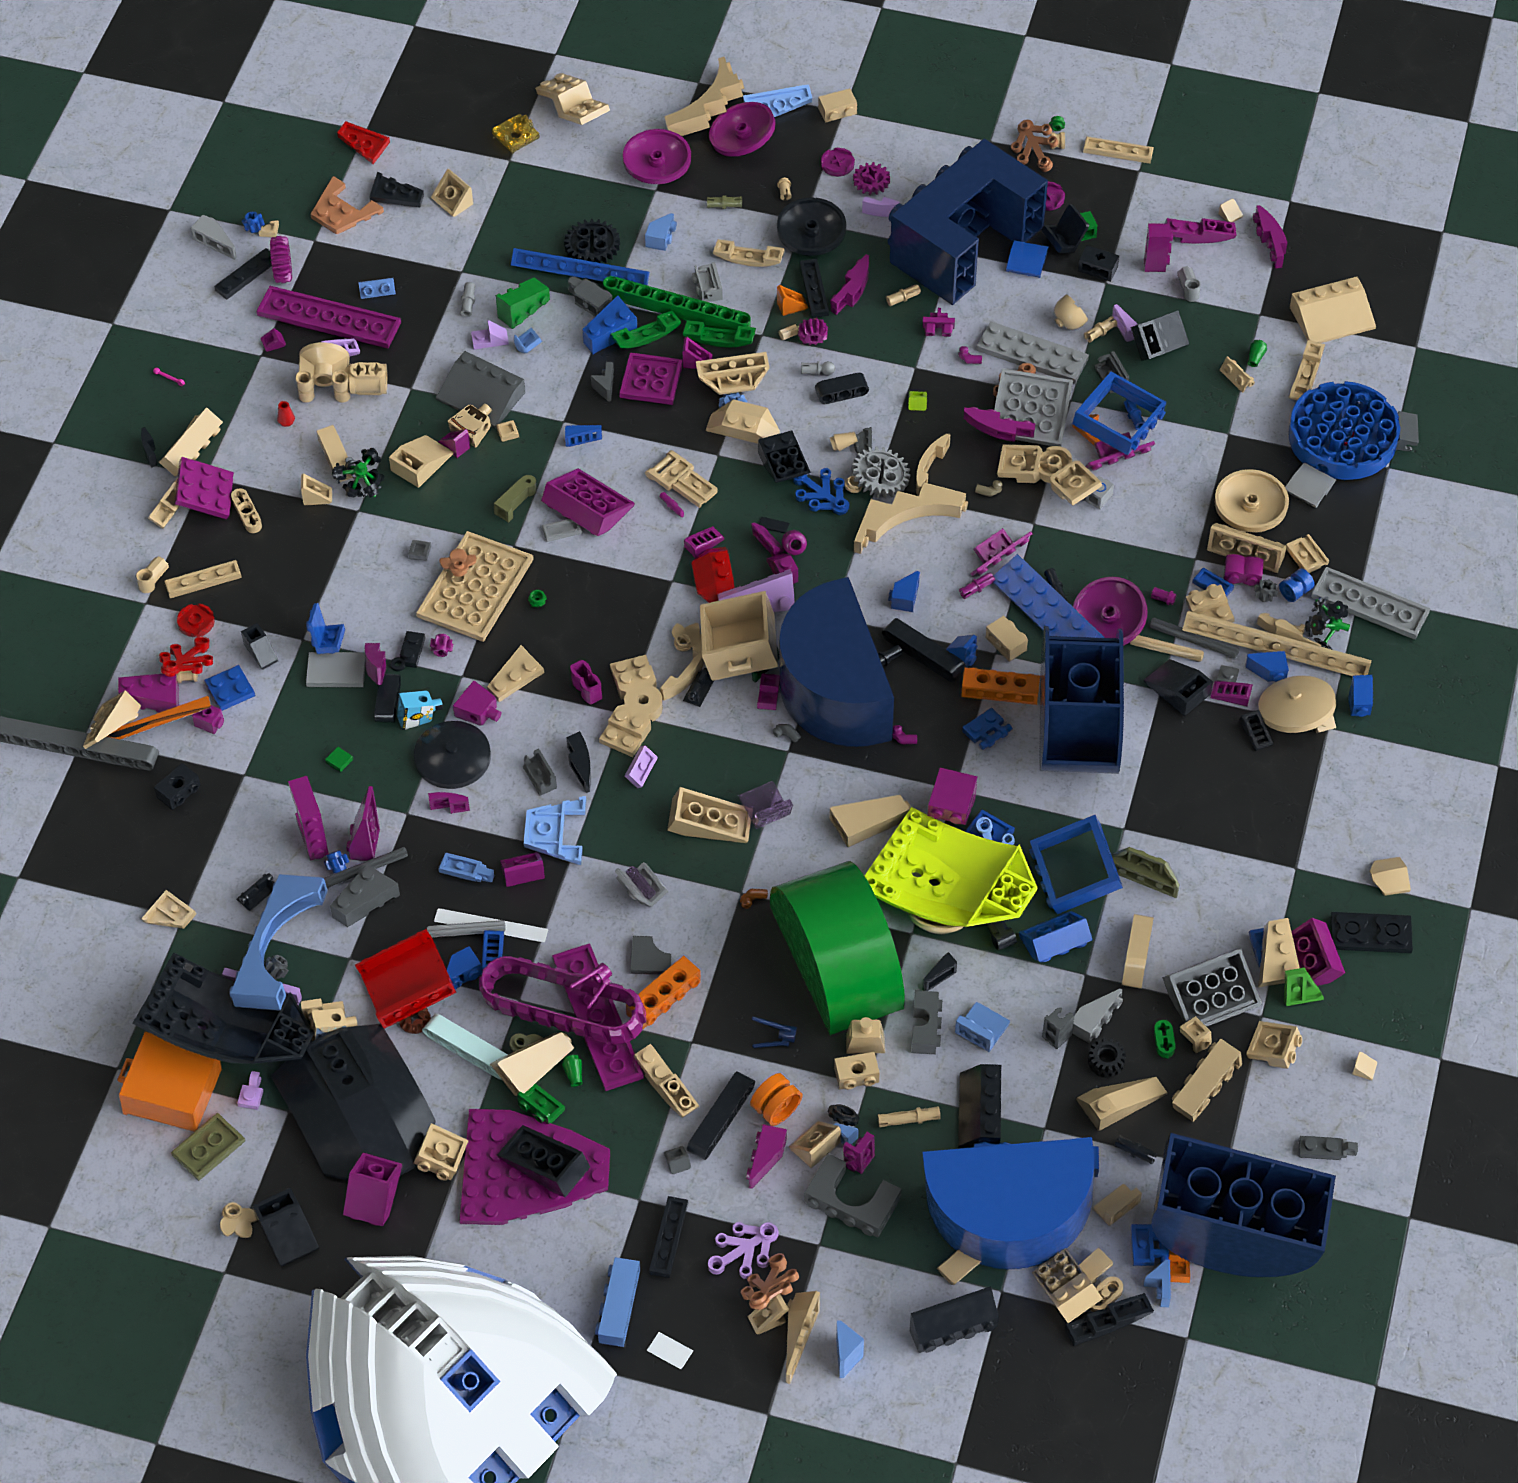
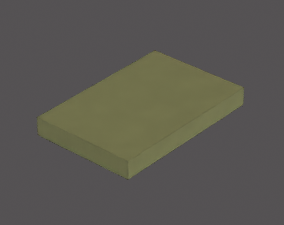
(208, 1146)

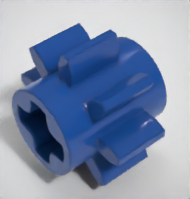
(253, 222)
(336, 861)

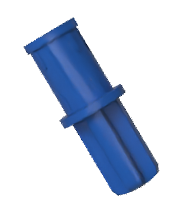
(1134, 414)

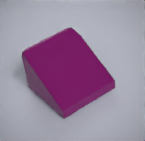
(273, 340)

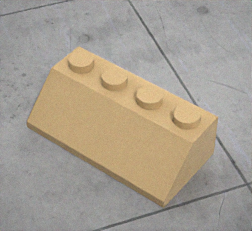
(1228, 541)

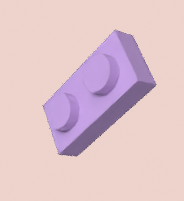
(641, 766)

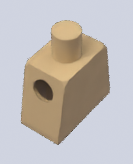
(865, 1036)

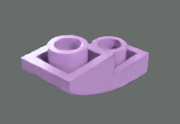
(878, 208)

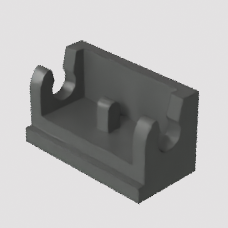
(1111, 364)
(1408, 431)
(540, 773)
(1057, 1029)

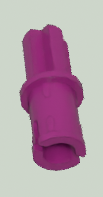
(976, 585)

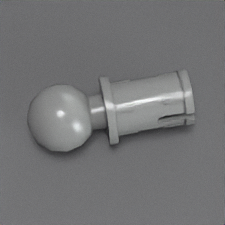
(815, 368)

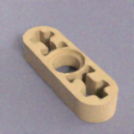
(245, 517)

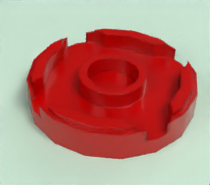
(195, 620)

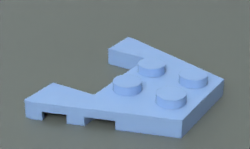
(546, 826)

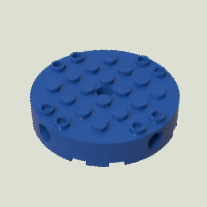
(1328, 418)

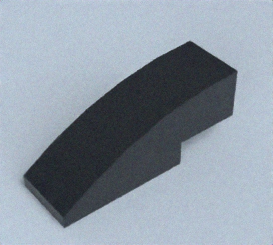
(579, 759)

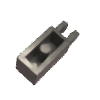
(589, 295)

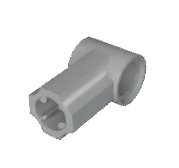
(1189, 283)

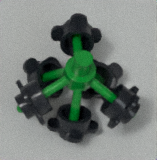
(359, 470)

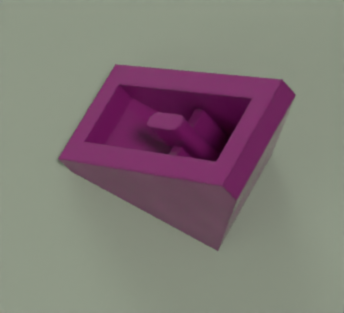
(693, 352)
(456, 441)

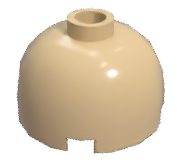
(1069, 314)

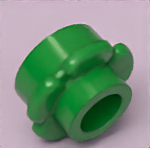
(1057, 123)
(537, 594)

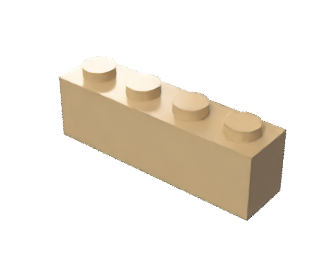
(192, 440)

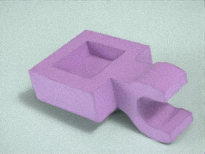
(251, 1095)

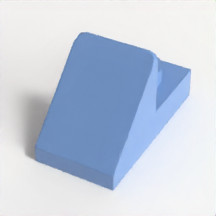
(1160, 1279)

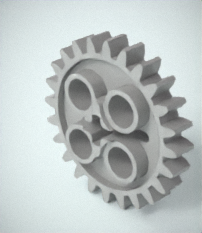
(867, 471)

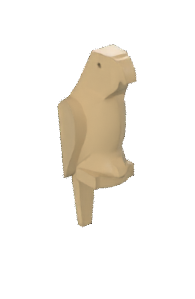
(1283, 628)

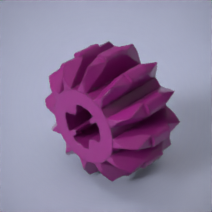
(812, 331)

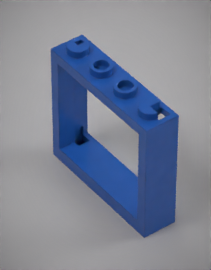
(1132, 393)
(1087, 893)

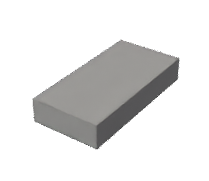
(561, 529)

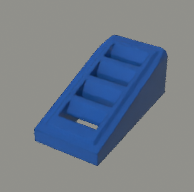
(582, 434)
(492, 935)

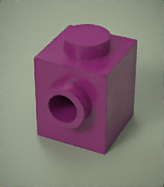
(209, 719)

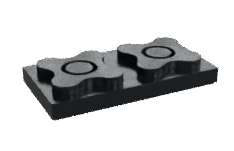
(1371, 932)

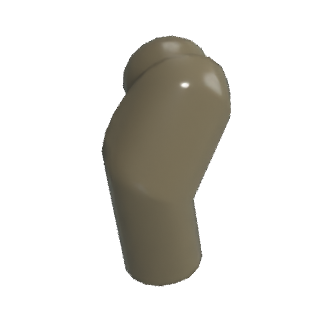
(991, 490)

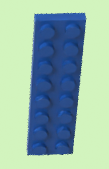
(1041, 601)

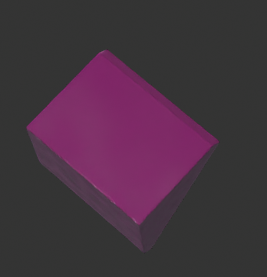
(522, 869)

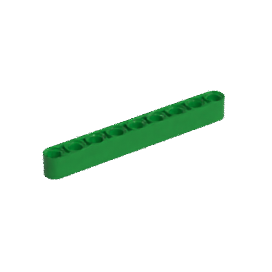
(683, 306)

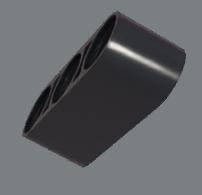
(841, 388)
(387, 698)

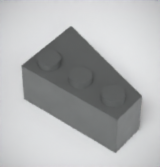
(362, 895)

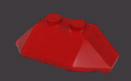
(712, 573)

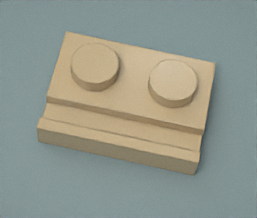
(695, 488)
(1307, 553)

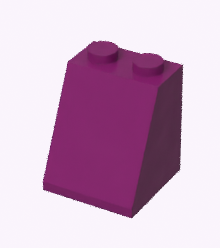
(952, 796)
(371, 1189)

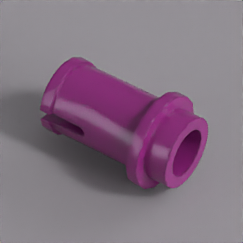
(1162, 595)

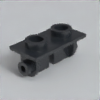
(699, 688)
(257, 892)

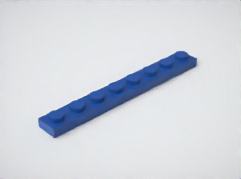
(575, 267)

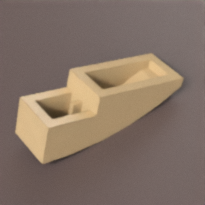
(332, 447)

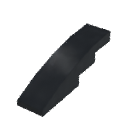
(1109, 1319)

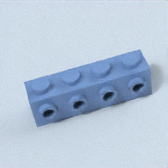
(618, 1302)

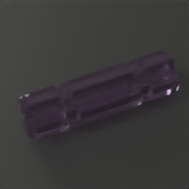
(640, 882)

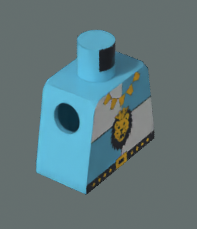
(416, 708)

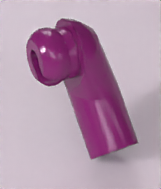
(967, 357)
(901, 737)

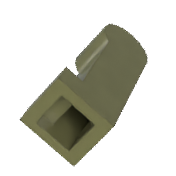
(514, 497)

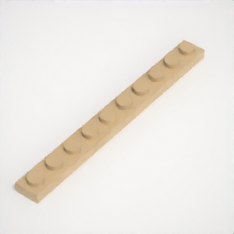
(1270, 642)

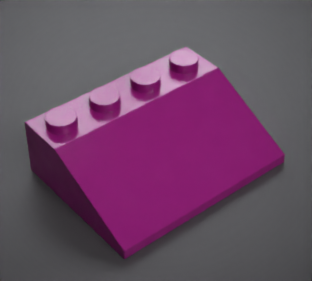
(586, 501)

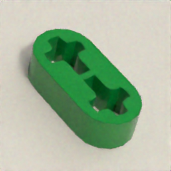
(1160, 1039)

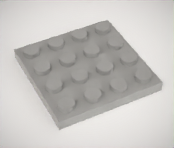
(1037, 400)

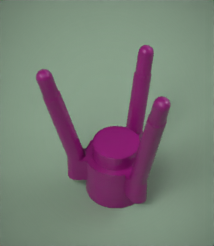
(599, 974)

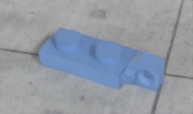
(465, 868)

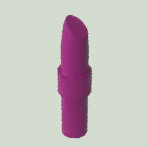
(672, 504)

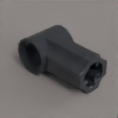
(1001, 935)

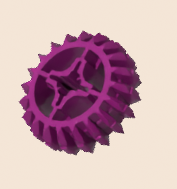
(281, 259)

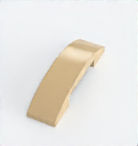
(748, 256)
(1307, 370)
(936, 449)
(676, 685)

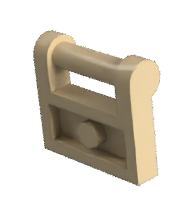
(670, 474)

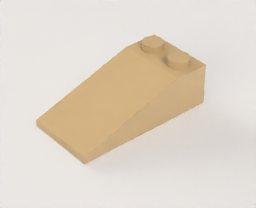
(708, 817)

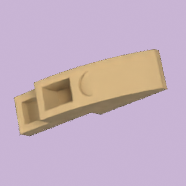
(166, 507)
(665, 1082)

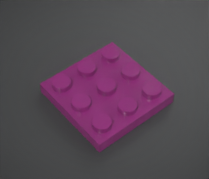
(651, 378)
(204, 488)

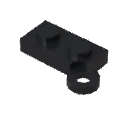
(410, 651)

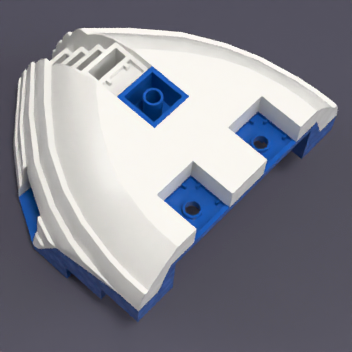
(443, 1375)

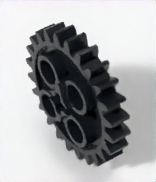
(578, 241)

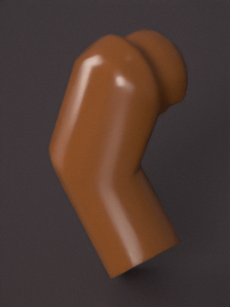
(747, 898)

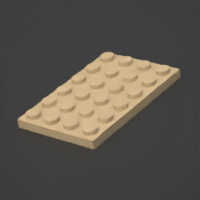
(477, 599)

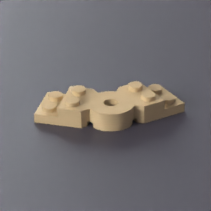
(1055, 466)
(632, 721)

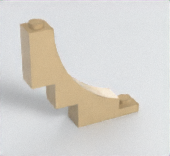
(931, 502)

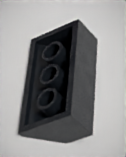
(980, 1105)
(954, 1320)

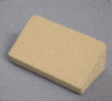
(957, 1267)

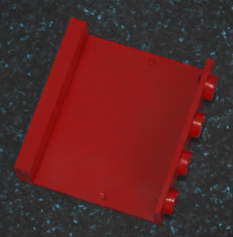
(405, 978)

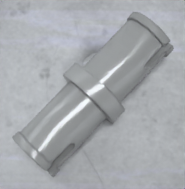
(467, 299)

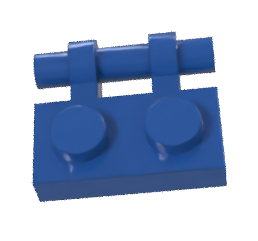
(983, 725)
(1143, 1246)

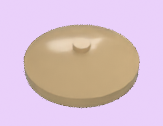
(1251, 500)
(1297, 704)

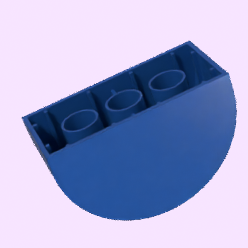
(1011, 1200)

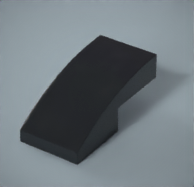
(149, 447)

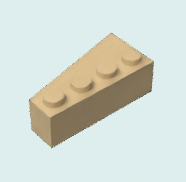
(1207, 1079)

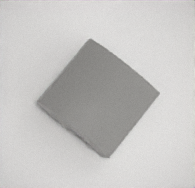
(1309, 485)

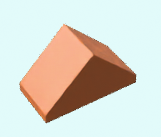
(790, 301)

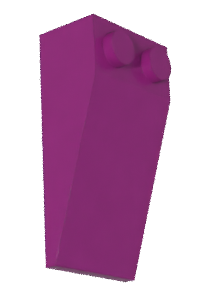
(364, 830)

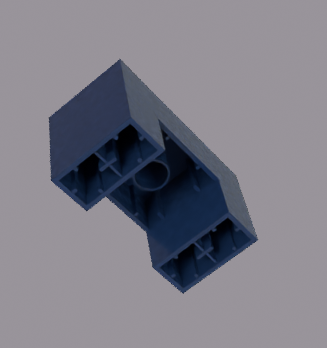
(939, 226)

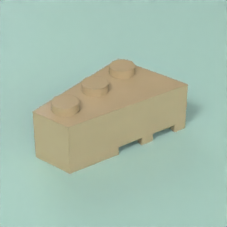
(1277, 953)

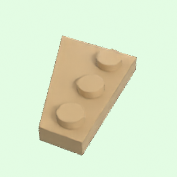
(515, 674)

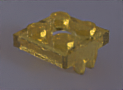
(517, 124)

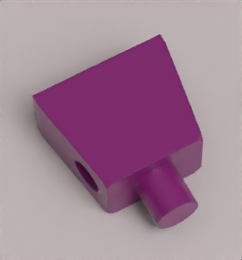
(476, 705)

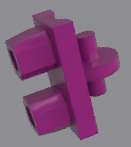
(940, 321)

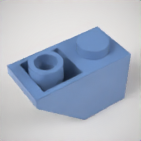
(660, 232)

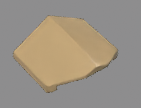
(1390, 876)

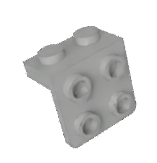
(651, 878)

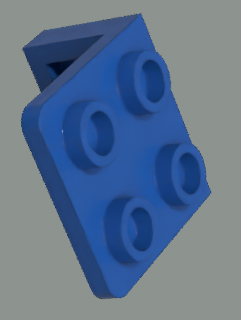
(324, 638)

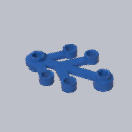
(837, 504)

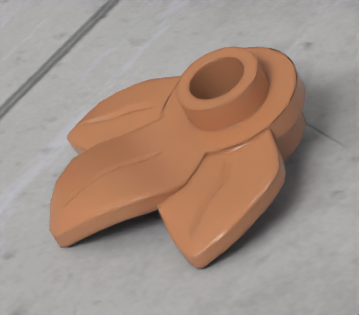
(458, 562)

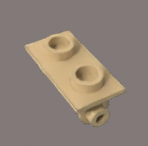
(1236, 374)

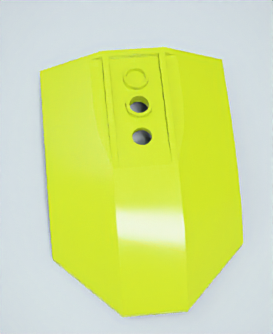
(976, 875)

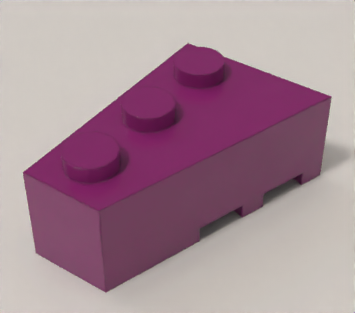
(152, 690)

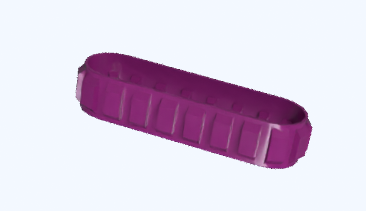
(509, 964)

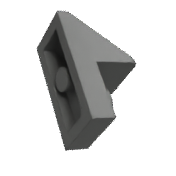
(604, 383)

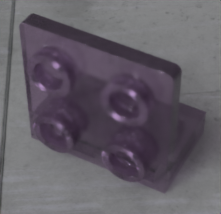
(765, 804)

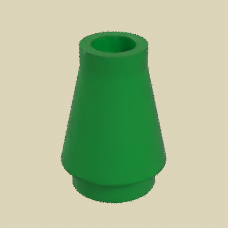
(1257, 351)
(573, 1068)

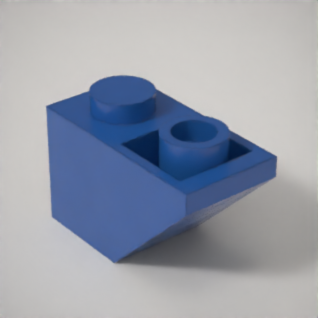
(964, 648)
(464, 967)

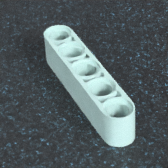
(463, 1043)

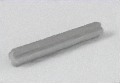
(466, 928)

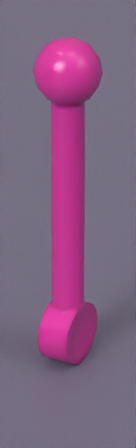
(156, 371)

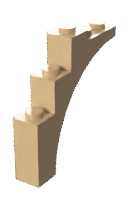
(711, 103)

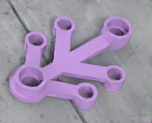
(744, 1246)

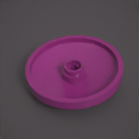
(742, 129)
(657, 156)
(1112, 605)

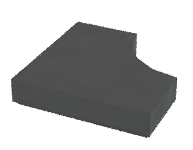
(647, 957)

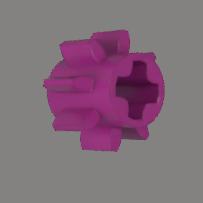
(441, 645)

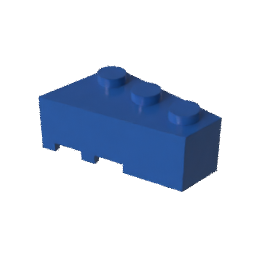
(611, 319)

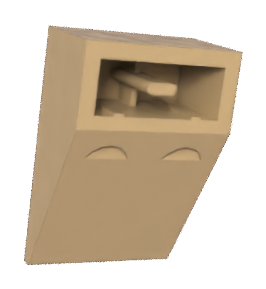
(419, 459)
(1067, 1285)

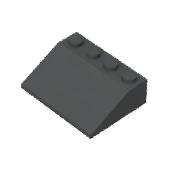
(480, 382)
(1213, 989)

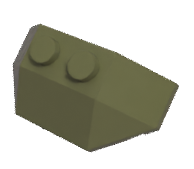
(1146, 870)

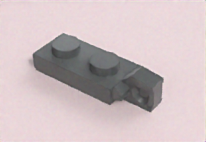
(1326, 1148)

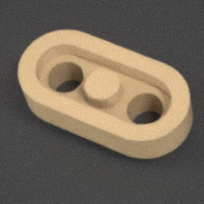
(1108, 1296)

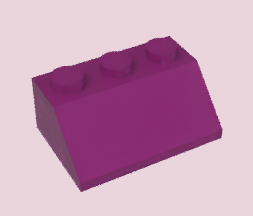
(1317, 952)

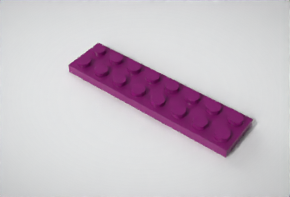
(329, 316)
(612, 1061)

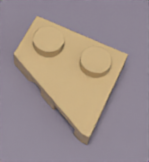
(169, 912)

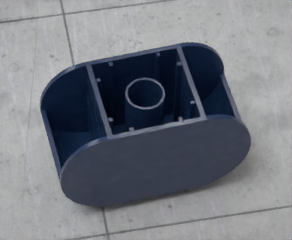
(1081, 704)

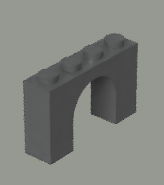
(868, 1217)

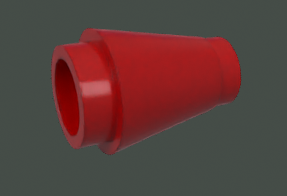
(285, 414)

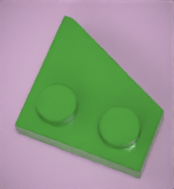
(1300, 988)

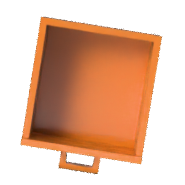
(167, 1083)

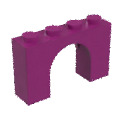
(308, 818)

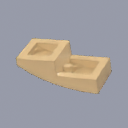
(1096, 1264)

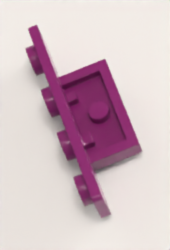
(1111, 455)
(996, 546)

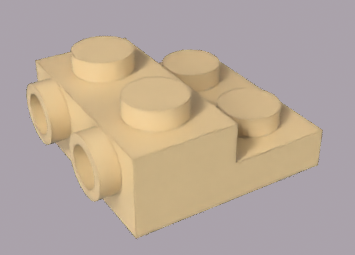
(1210, 603)
(1275, 1044)
(440, 1152)

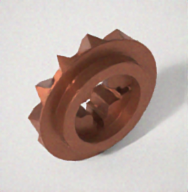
(417, 1025)

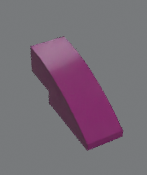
(375, 662)

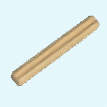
(1169, 648)

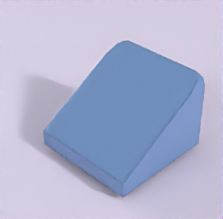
(848, 1133)

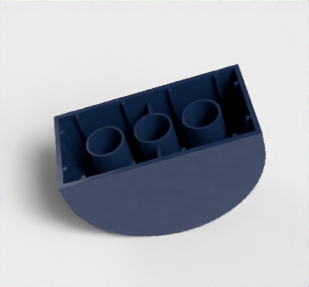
(832, 669)
(1240, 1210)

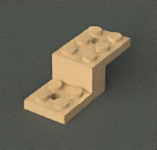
(572, 98)

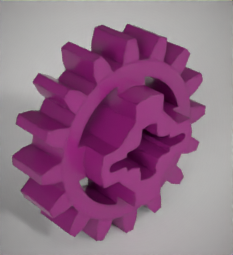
(871, 178)

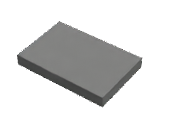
(336, 669)

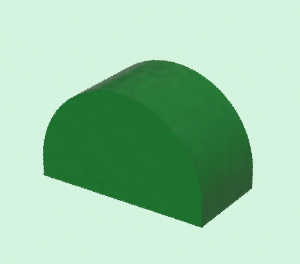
(840, 944)

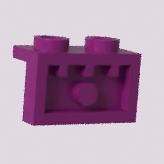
(861, 1154)

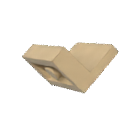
(1117, 1204)

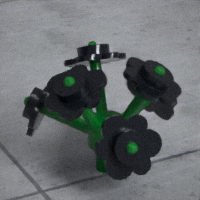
(1318, 622)

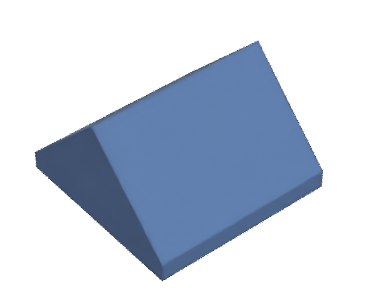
(849, 1348)

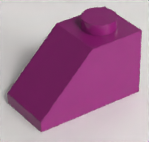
(783, 562)

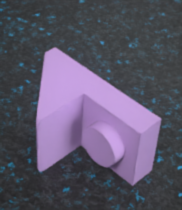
(491, 337)

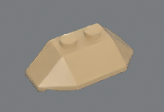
(733, 373)
(743, 421)

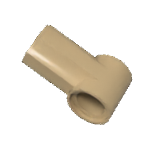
(147, 577)

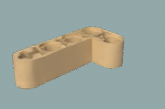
(1137, 951)

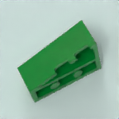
(521, 302)

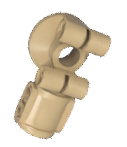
(329, 365)

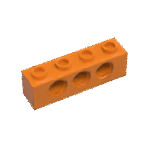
(1006, 692)
(666, 982)

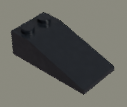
(545, 1160)

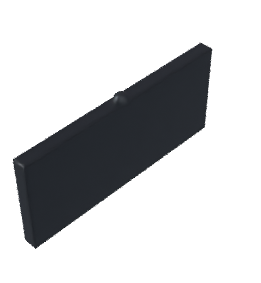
(774, 525)

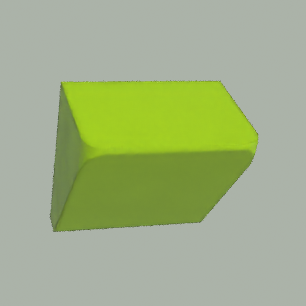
(917, 400)

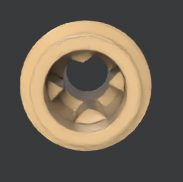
(843, 440)

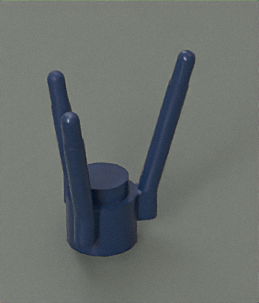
(786, 1033)

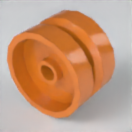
(776, 1099)

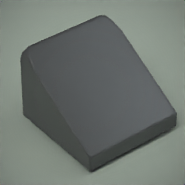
(677, 1160)

